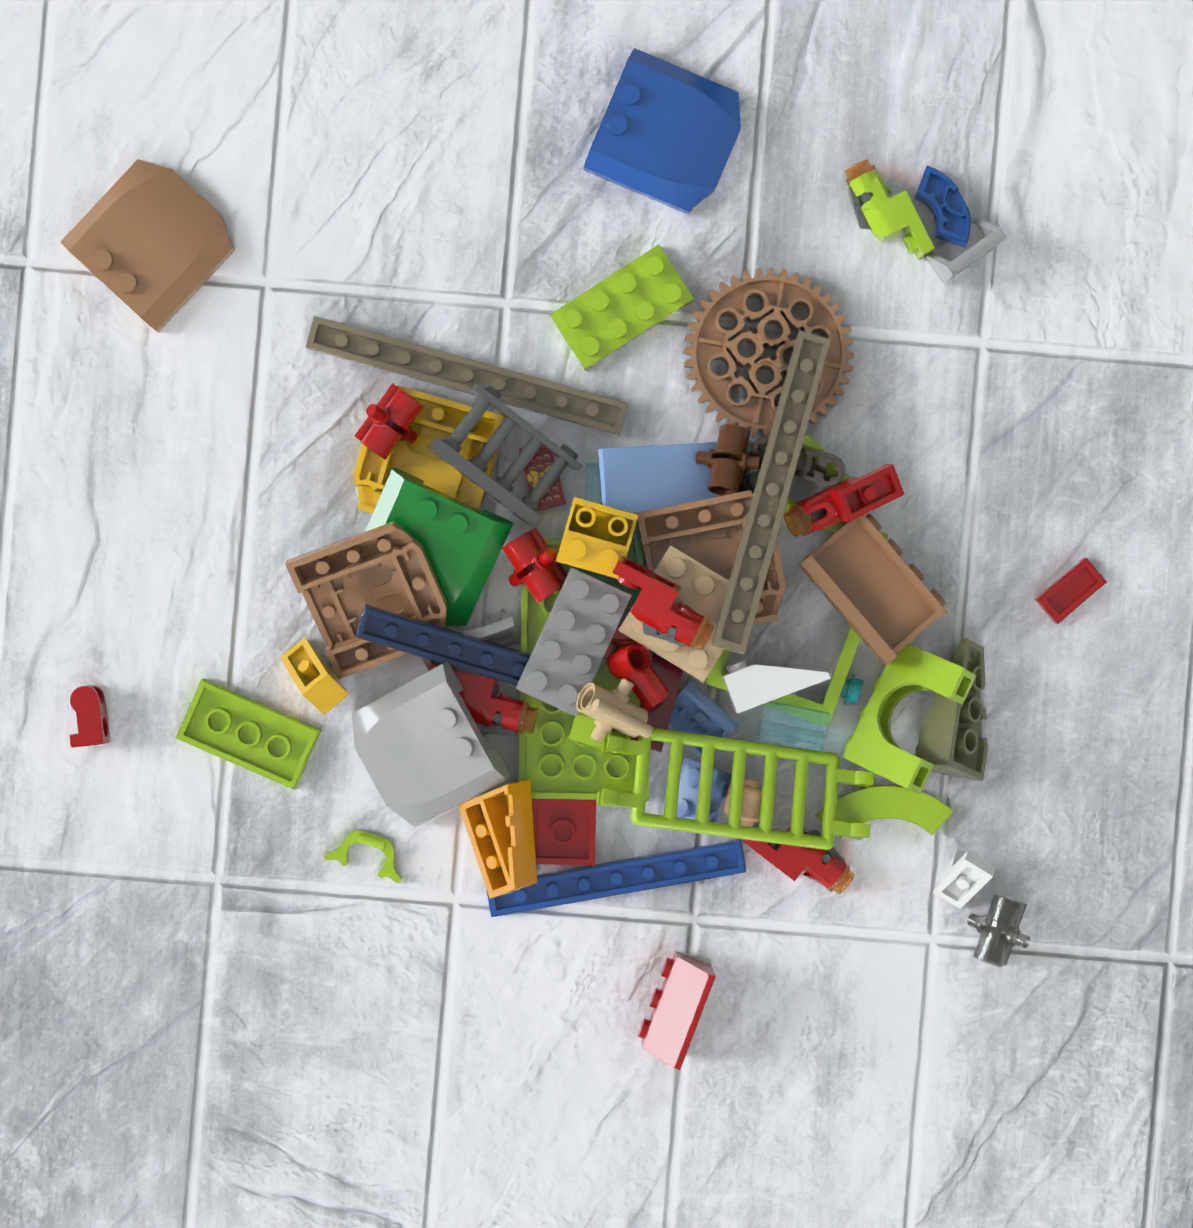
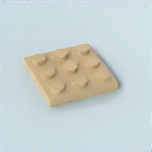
(702, 592)

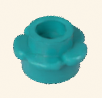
(851, 690)

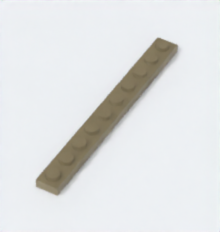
(462, 373)
(771, 493)

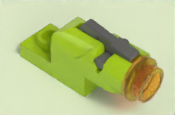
(885, 214)

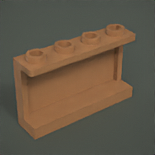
(873, 587)

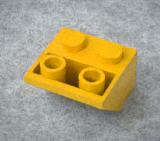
(596, 537)

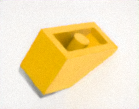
(314, 676)

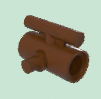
(728, 459)

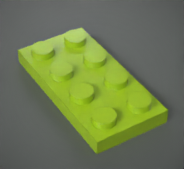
(621, 307)

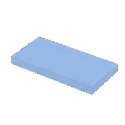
(653, 476)

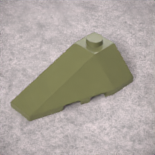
(952, 731)

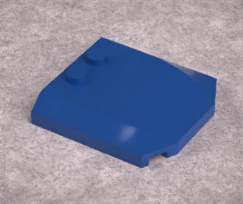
(665, 133)

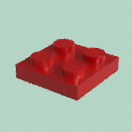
(564, 831)

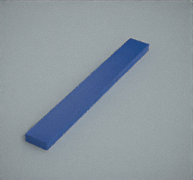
(624, 877)

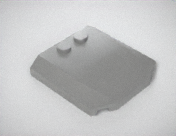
(425, 747)

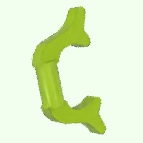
(373, 840)

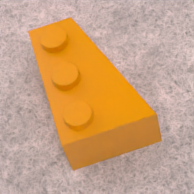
(503, 837)

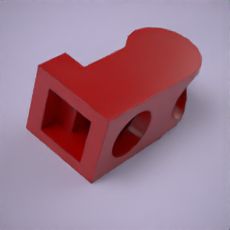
(91, 716)

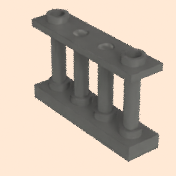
(476, 467)

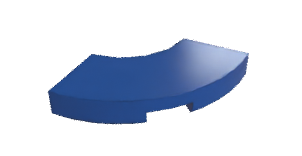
(947, 205)

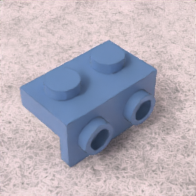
(700, 715)
(689, 790)

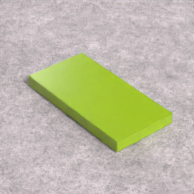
(248, 733)

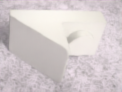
(963, 878)

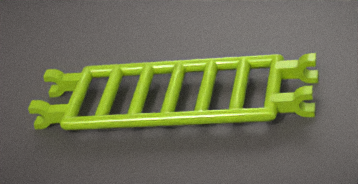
(732, 829)

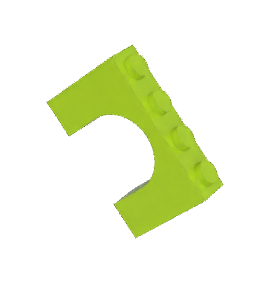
(872, 740)

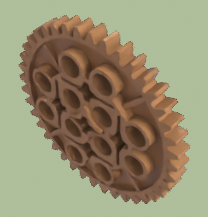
(713, 343)

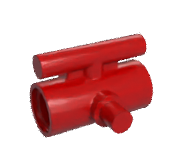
(389, 422)
(534, 565)

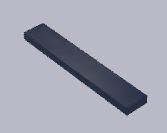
(441, 644)

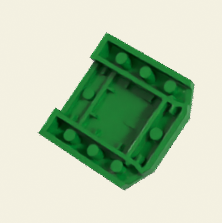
(455, 536)

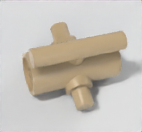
(613, 711)

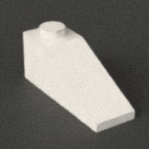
(759, 683)

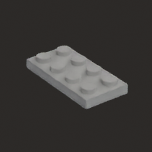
(573, 641)

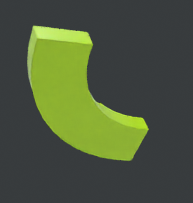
(891, 802)

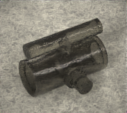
(999, 930)

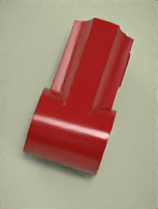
(634, 665)

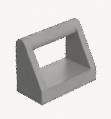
(952, 259)

